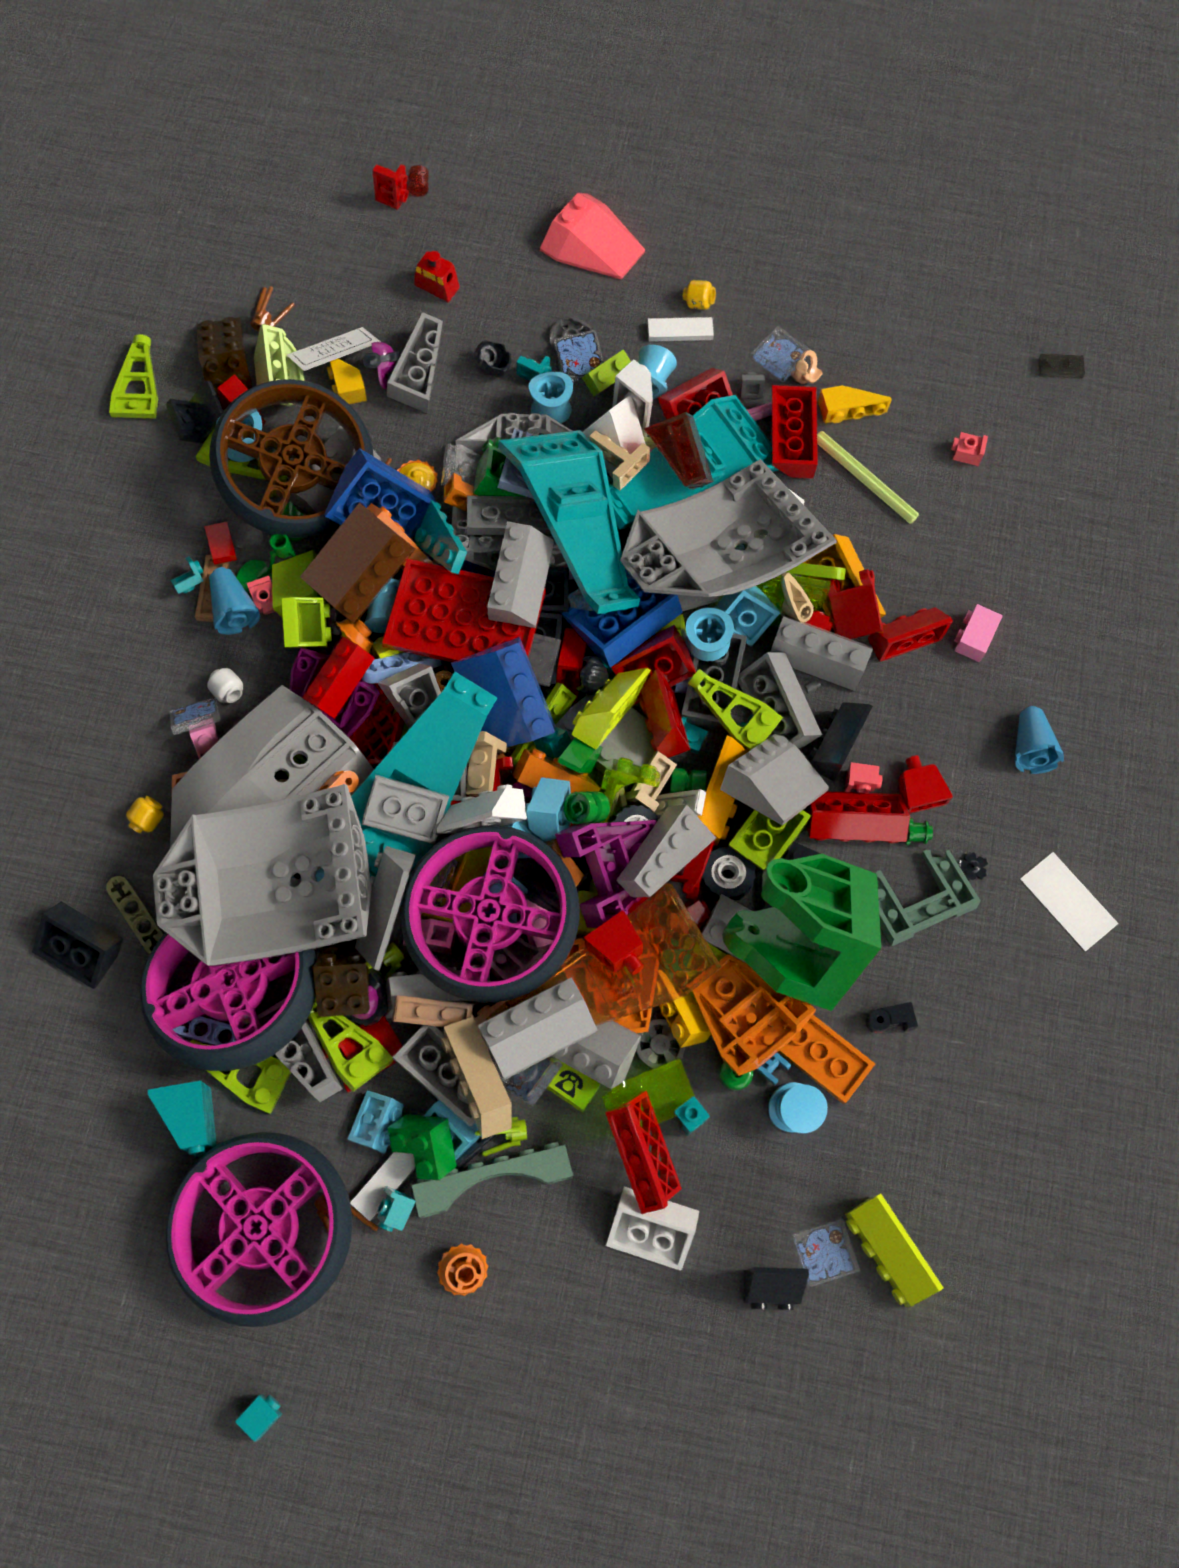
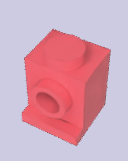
(969, 448)
(260, 586)
(862, 778)

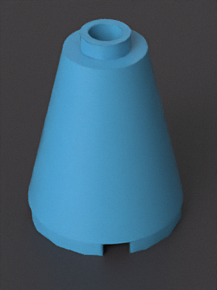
(230, 603)
(1036, 743)

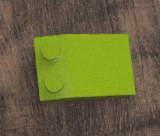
(765, 839)

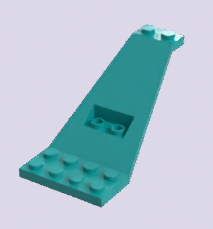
(730, 445)
(575, 500)
(428, 757)

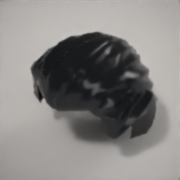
(492, 358)
(592, 675)

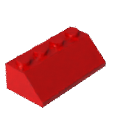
(794, 430)
(858, 817)

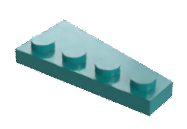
(438, 539)

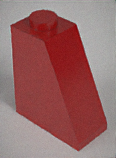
(571, 661)

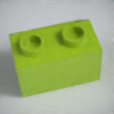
(306, 622)

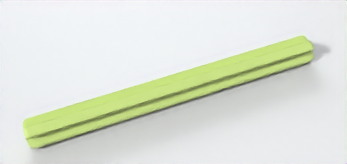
(866, 477)

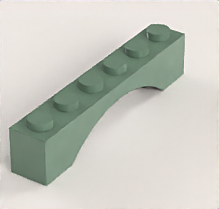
(545, 1166)

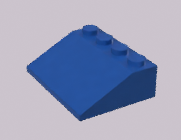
(374, 482)
(622, 631)
(520, 707)

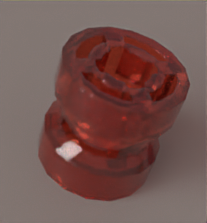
(418, 181)

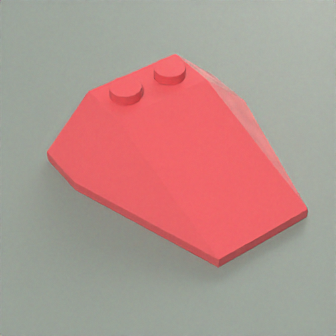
(591, 238)

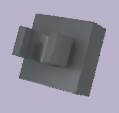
(752, 385)

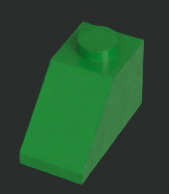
(580, 756)

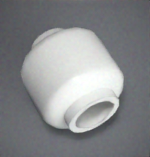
(225, 685)

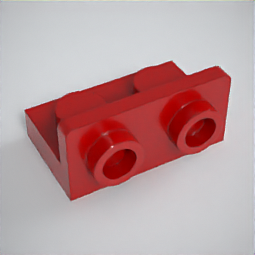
(390, 186)

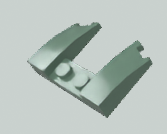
(954, 900)

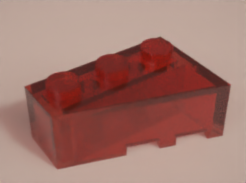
(682, 447)

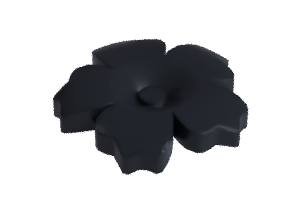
(973, 867)

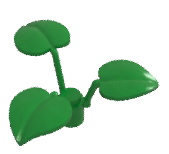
(281, 548)

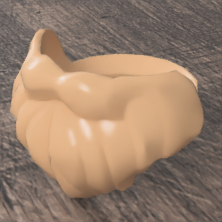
(800, 373)

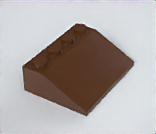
(357, 563)

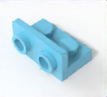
(372, 1120)

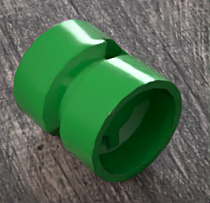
(684, 781)
(586, 807)

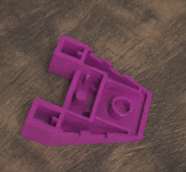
(607, 852)

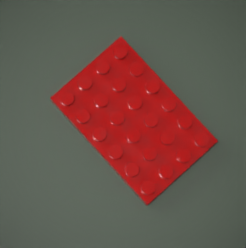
(447, 615)

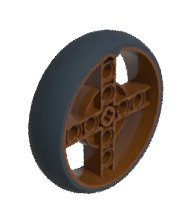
(230, 434)

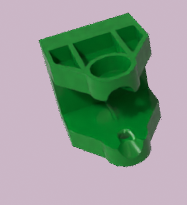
(815, 933)

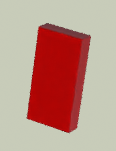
(220, 543)

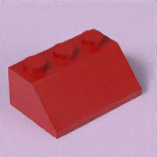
(695, 393)
(910, 633)
(661, 651)
(338, 677)
(663, 716)

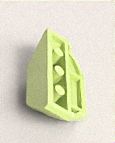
(271, 357)

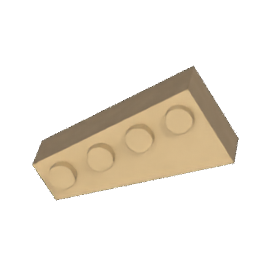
(477, 1077)

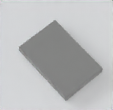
(404, 809)

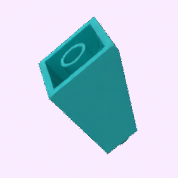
(188, 1115)

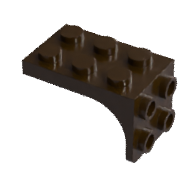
(222, 351)
(341, 981)

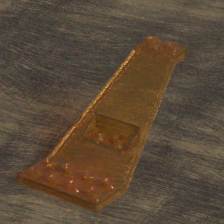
(673, 960)

